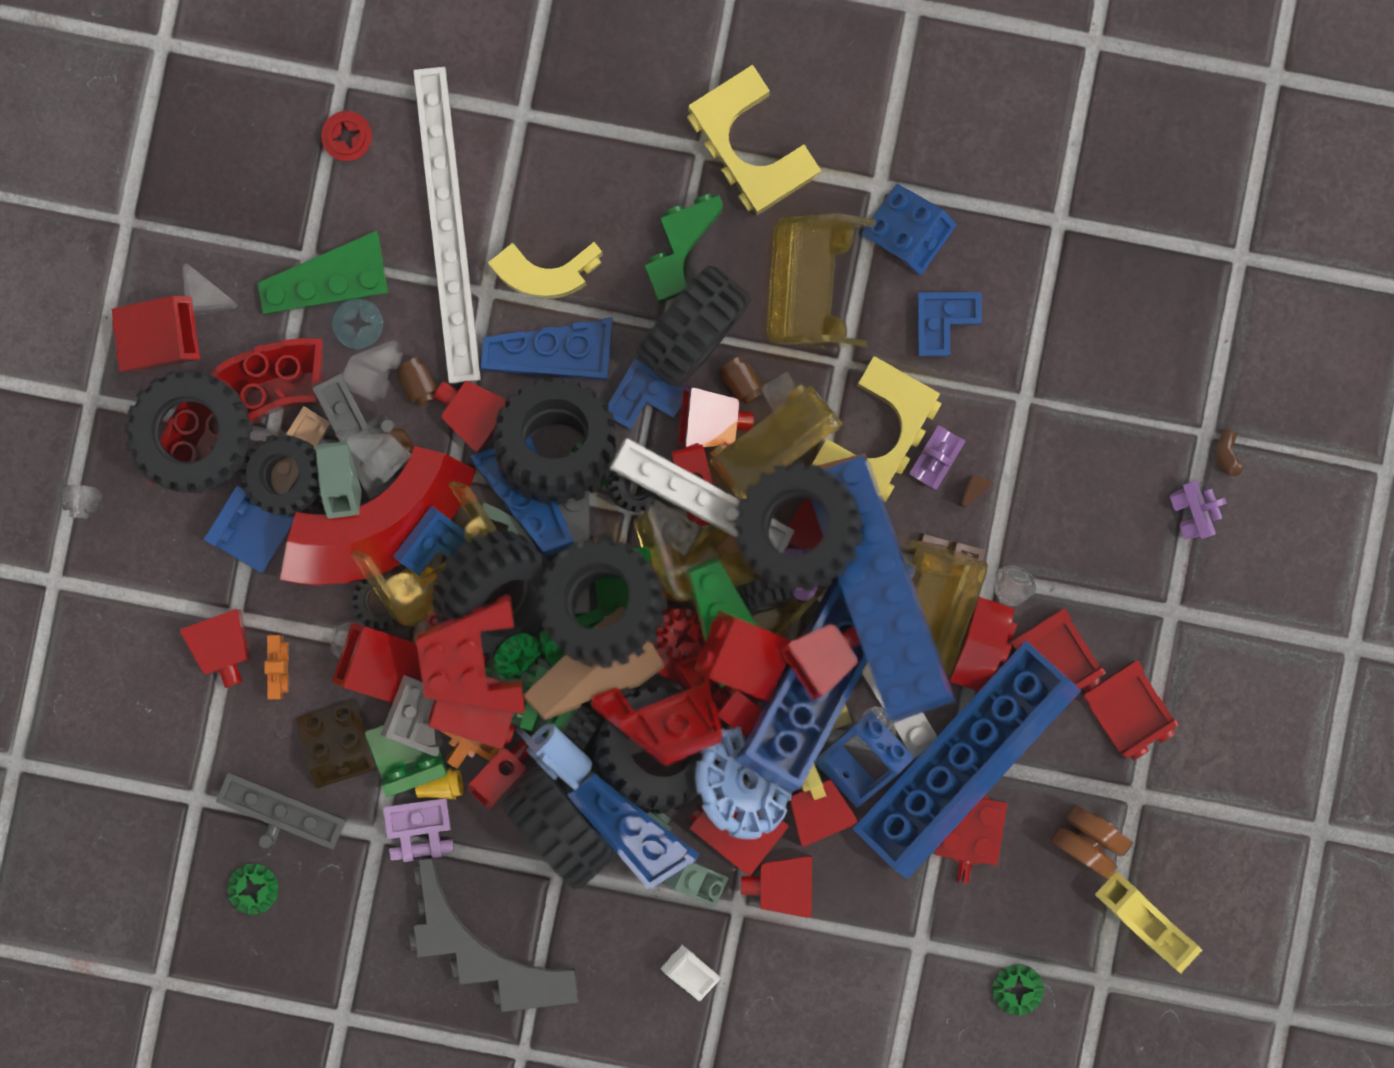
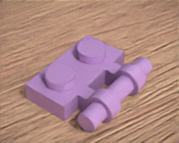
(418, 819)

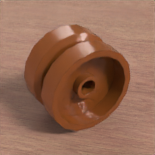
(1094, 837)

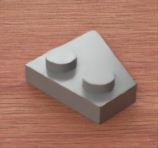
(409, 717)

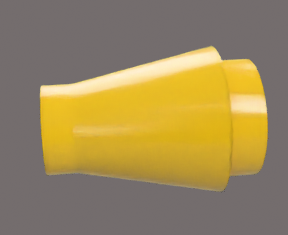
(443, 788)

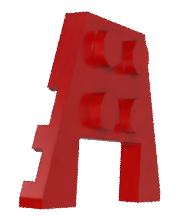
(455, 665)
(673, 725)

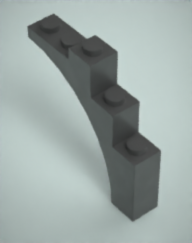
(443, 933)

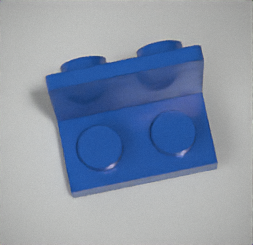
(910, 228)
(248, 531)

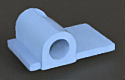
(557, 754)

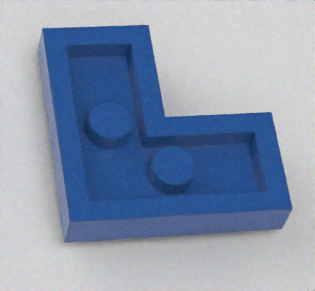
(940, 311)
(642, 387)
(431, 535)

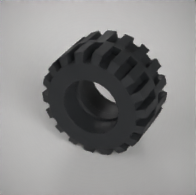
(260, 469)

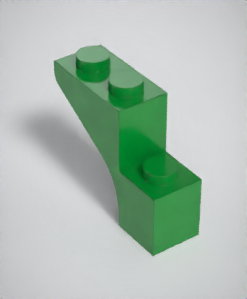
(683, 231)

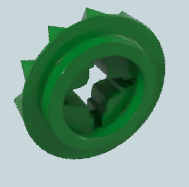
(510, 651)
(266, 896)
(1007, 978)

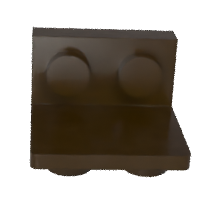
(335, 743)

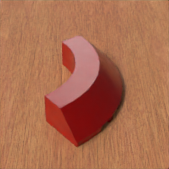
(266, 380)
(322, 547)

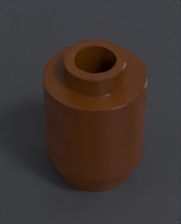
(741, 380)
(416, 381)

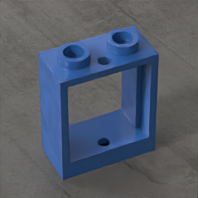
(859, 784)

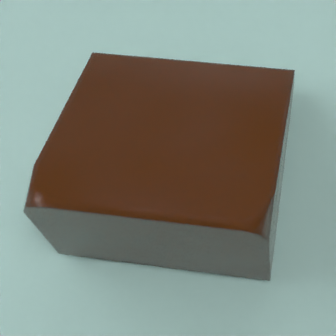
(973, 489)

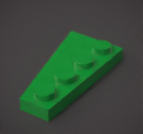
(333, 277)
(714, 592)

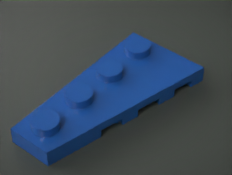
(561, 352)
(540, 521)
(635, 836)

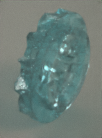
(367, 335)

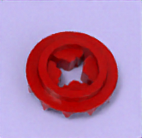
(333, 129)
(679, 620)

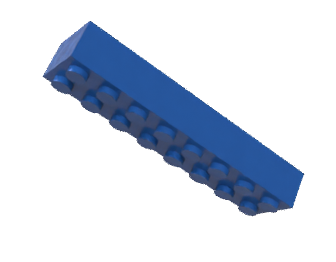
(887, 605)
(792, 724)
(966, 760)

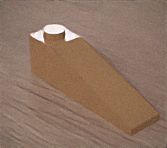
(572, 683)

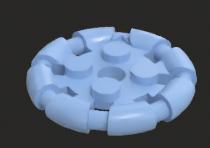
(733, 795)

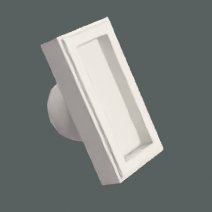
(690, 973)

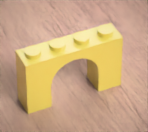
(759, 184)
(911, 403)

